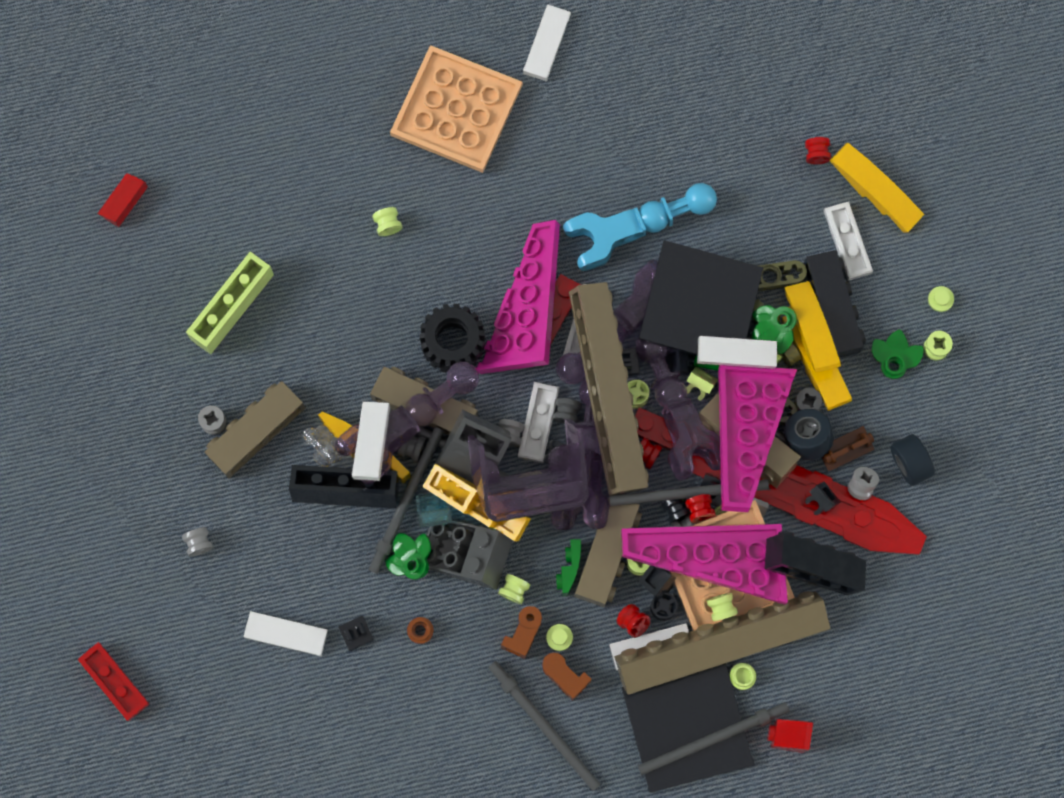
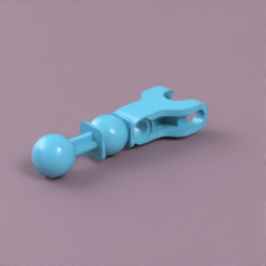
(632, 224)

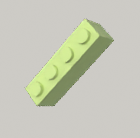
(230, 303)

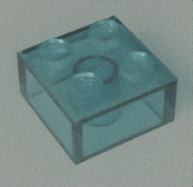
(432, 510)

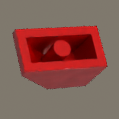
(790, 735)

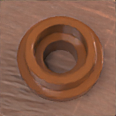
(416, 622)

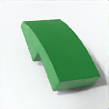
(568, 573)

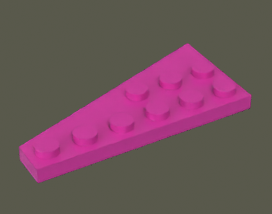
(526, 312)
(748, 418)
(715, 554)

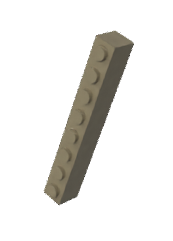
(608, 388)
(721, 642)

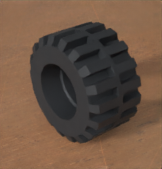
(448, 318)

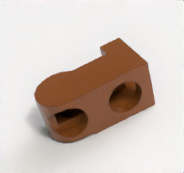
(529, 624)
(557, 670)

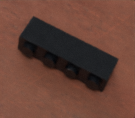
(833, 295)
(338, 487)
(815, 563)

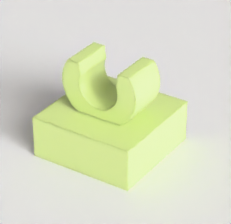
(701, 380)

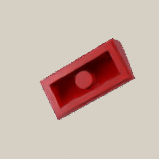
(123, 199)

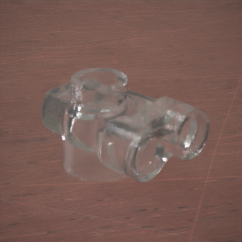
(324, 443)

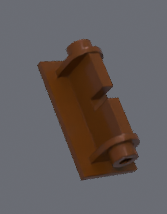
(848, 448)

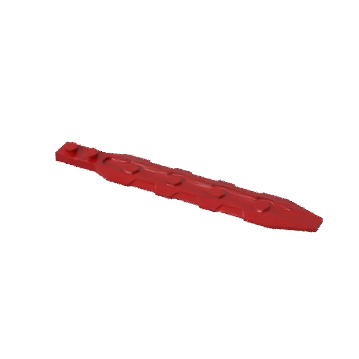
(866, 523)

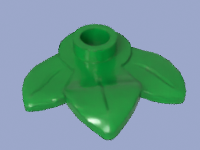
(772, 329)
(896, 351)
(407, 553)

